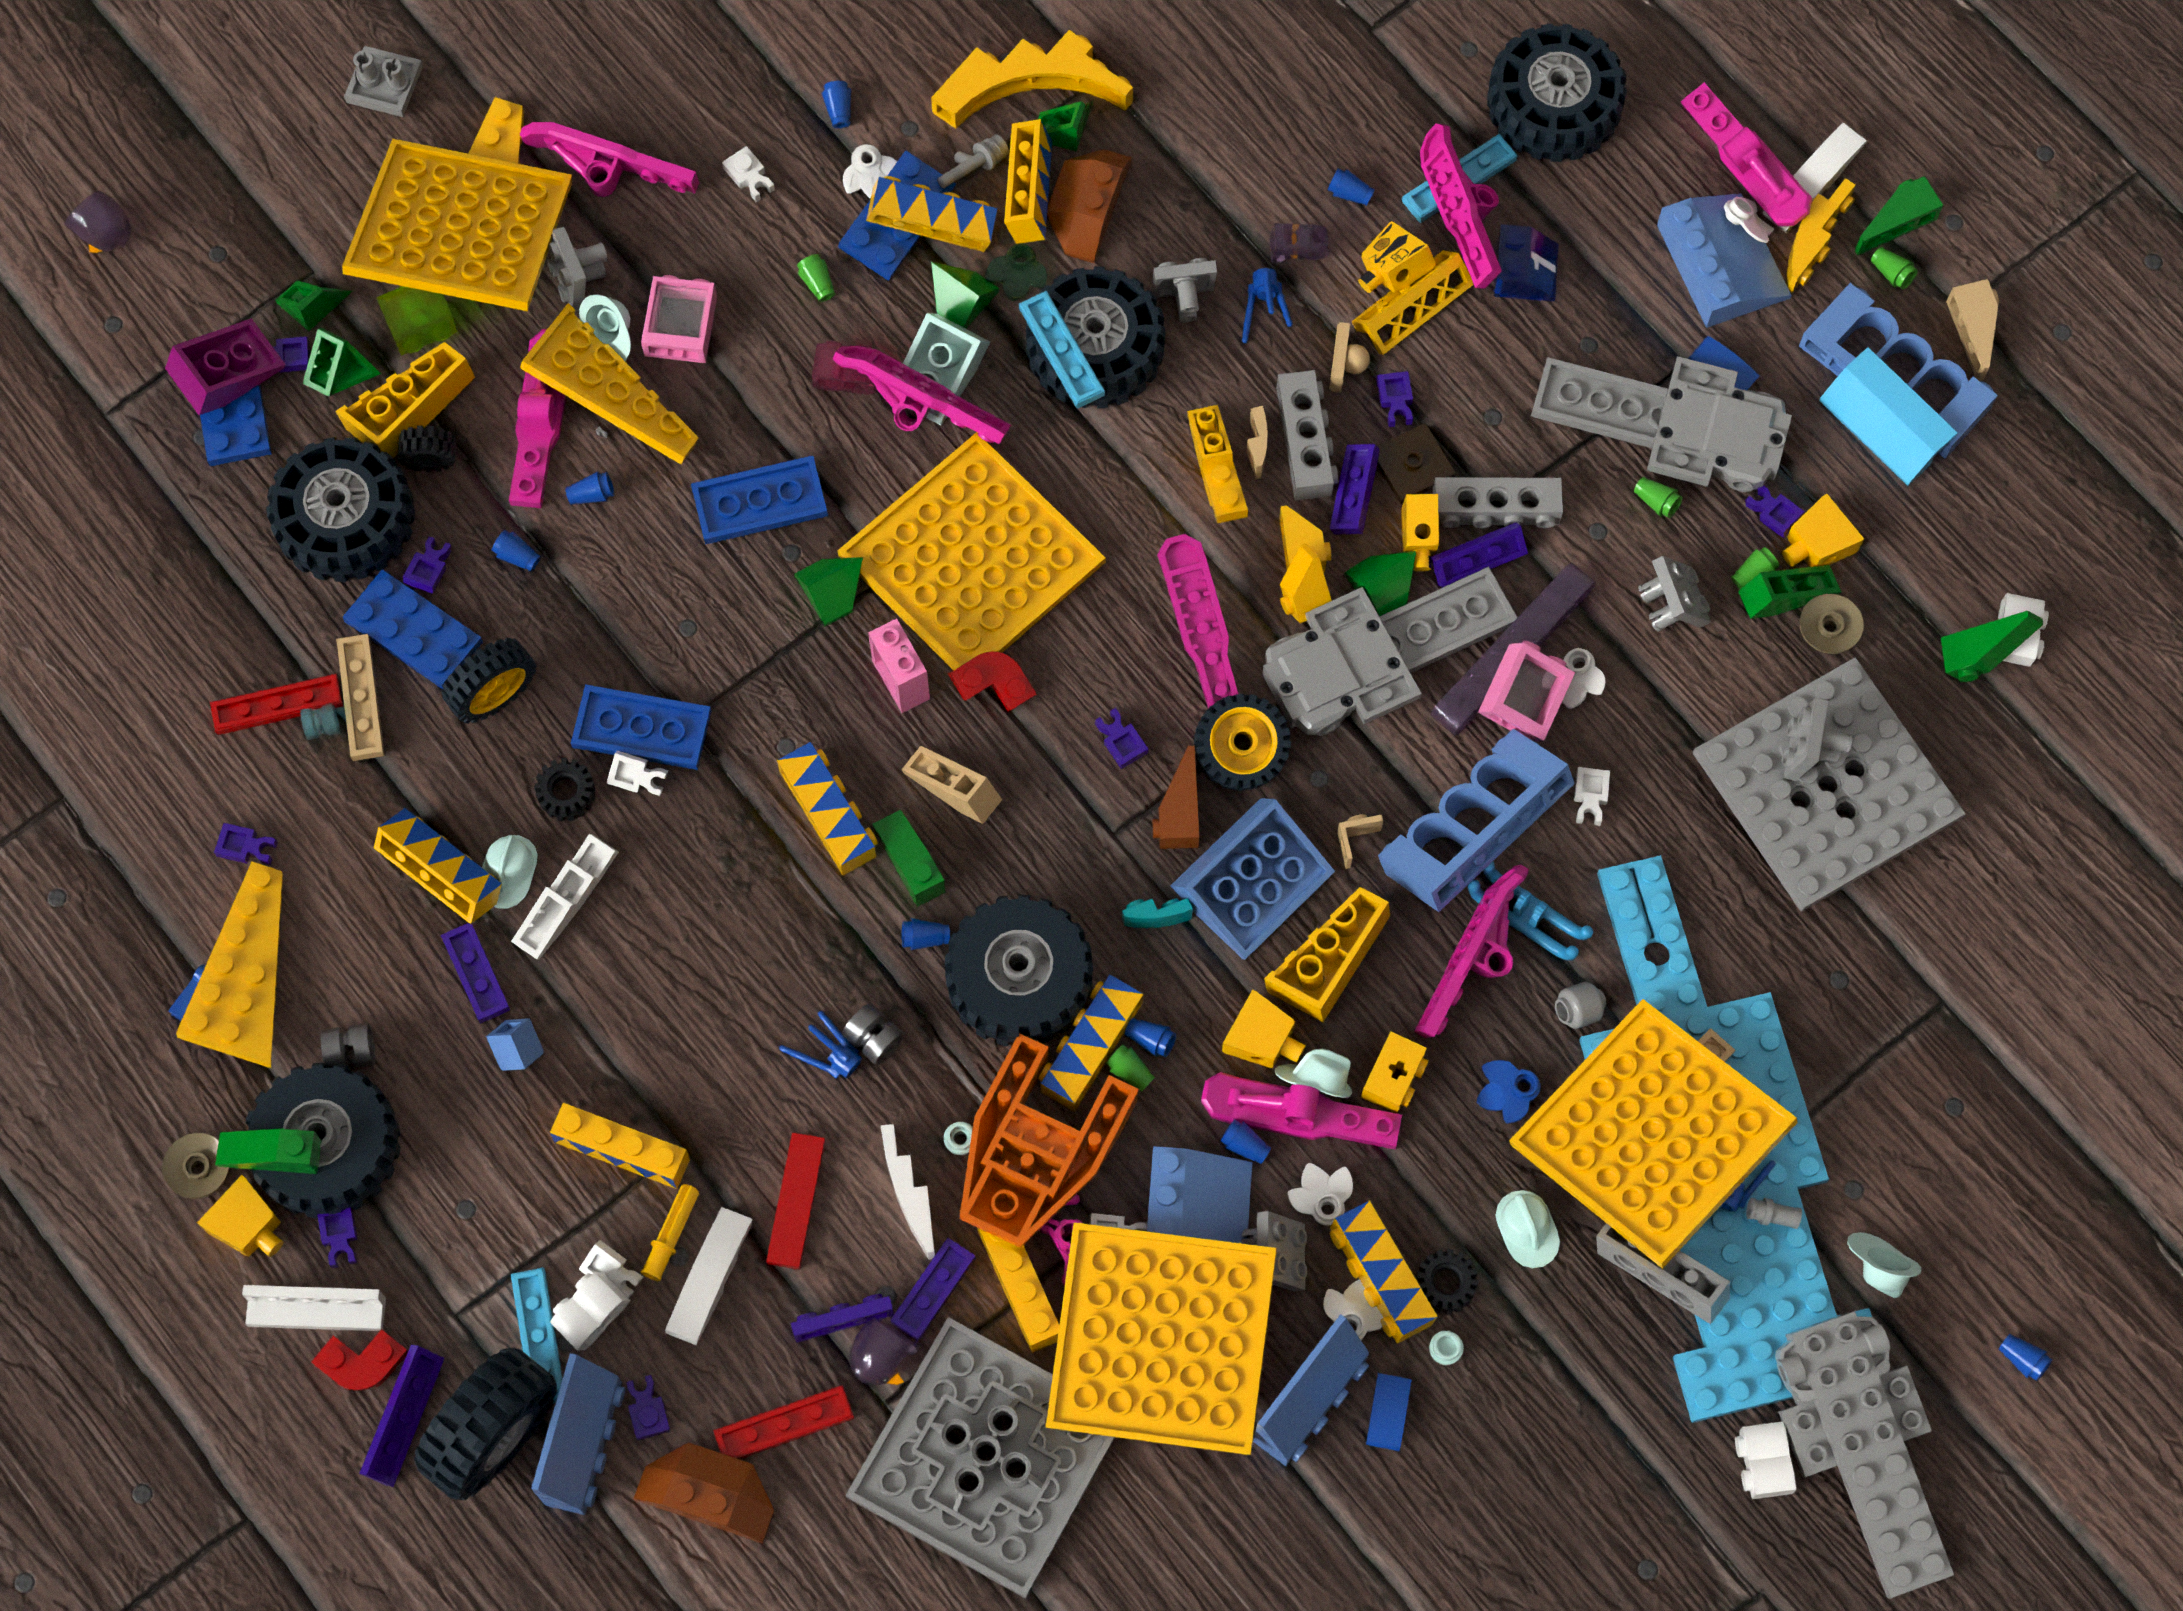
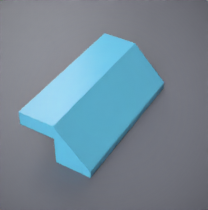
(1887, 416)

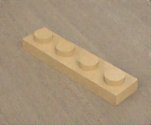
(360, 697)

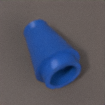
(838, 103)
(1350, 187)
(591, 489)
(515, 550)
(924, 934)
(1151, 1036)
(1245, 1142)
(2026, 1357)

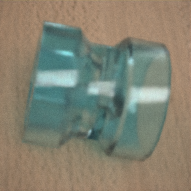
(320, 721)

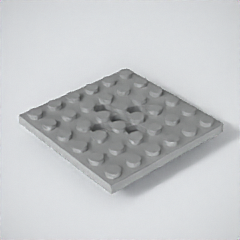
(1890, 803)
(915, 1473)

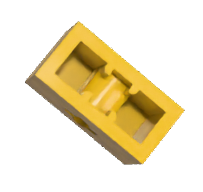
(1396, 1054)

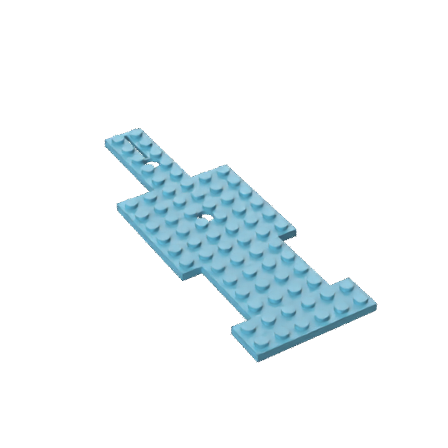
(1772, 1267)

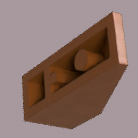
(1178, 811)

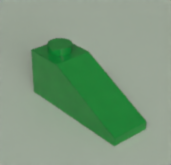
(1908, 209)
(1786, 590)
(1985, 646)
(910, 858)
(270, 1150)

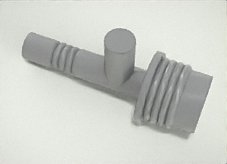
(986, 154)

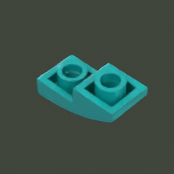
(1145, 914)

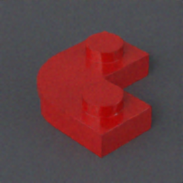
(994, 670)
(362, 1370)

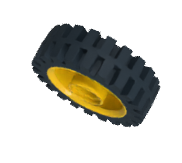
(488, 680)
(1267, 738)

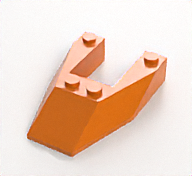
(1026, 1162)

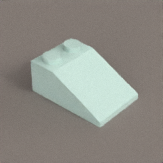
(945, 355)

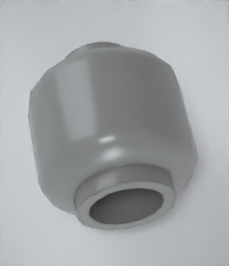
(1580, 1005)

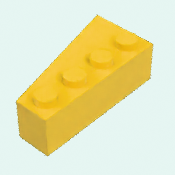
(408, 398)
(1325, 963)

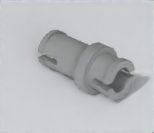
(1769, 1212)

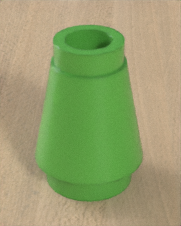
(1895, 268)
(816, 276)
(1659, 497)
(1757, 562)
(1130, 1068)

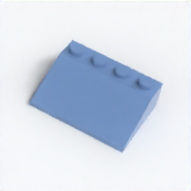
(1719, 260)
(1253, 877)
(1199, 1194)
(1312, 1392)
(578, 1436)

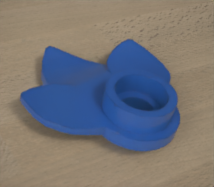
(1503, 1090)

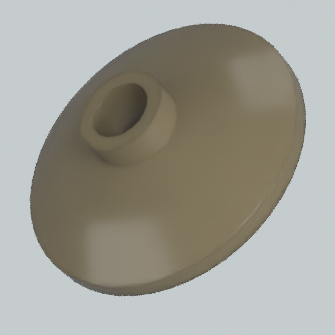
(1835, 611)
(180, 1163)

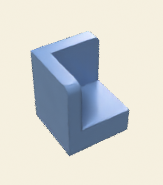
(515, 1044)

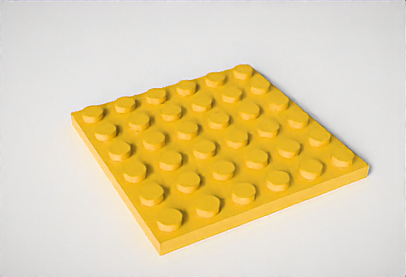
(458, 224)
(972, 555)
(1653, 1132)
(1162, 1338)

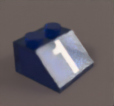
(1526, 263)

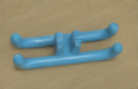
(1528, 914)

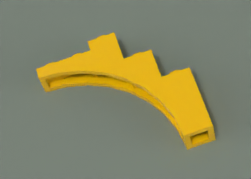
(1027, 68)

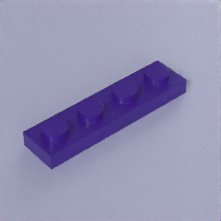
(401, 1415)

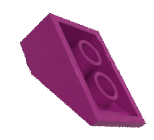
(222, 365)

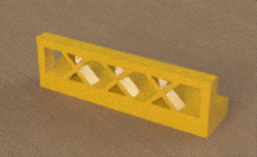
(1395, 303)

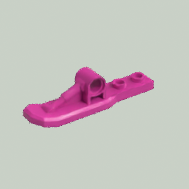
(597, 156)
(1749, 159)
(1460, 204)
(910, 389)
(537, 431)
(1198, 614)
(1482, 937)
(1296, 1111)

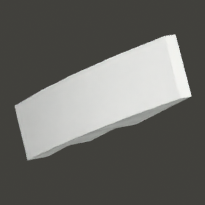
(1827, 163)
(565, 896)
(912, 1200)
(708, 1276)

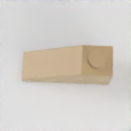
(1975, 316)
(953, 783)

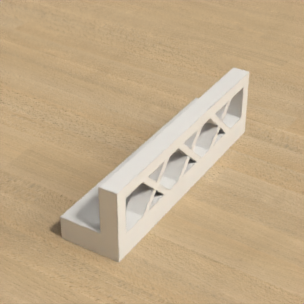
(314, 1308)

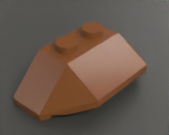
(1086, 200)
(708, 1490)

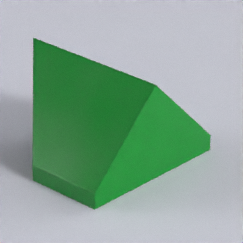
(1066, 124)
(960, 293)
(310, 303)
(336, 365)
(1384, 579)
(831, 586)

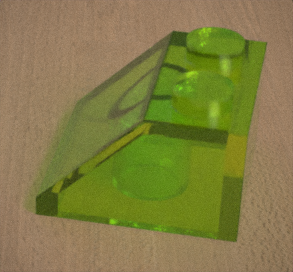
(416, 318)

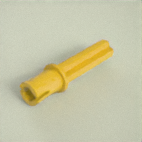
(670, 1232)

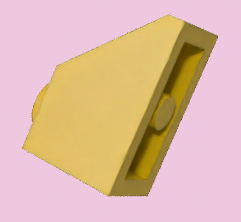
(1298, 531)
(1304, 584)

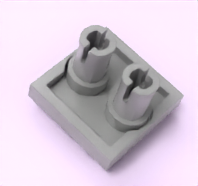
(383, 81)
(574, 266)
(1184, 283)
(1682, 594)
(1812, 741)
(1290, 1240)

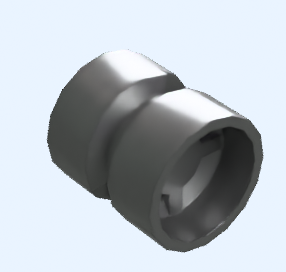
(862, 1031)
(336, 1044)

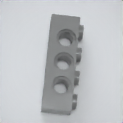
(1306, 480)
(1543, 492)
(1680, 1280)

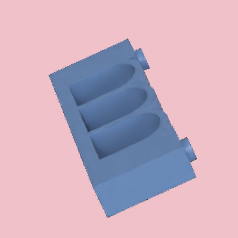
(1855, 310)
(1512, 758)

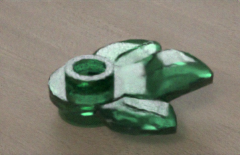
(1017, 275)

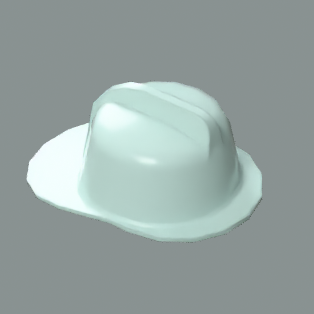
(609, 320)
(513, 864)
(1319, 1070)
(1527, 1229)
(1883, 1264)

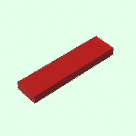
(274, 704)
(795, 1201)
(784, 1424)

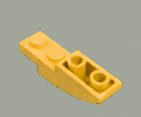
(1814, 234)
(1217, 464)

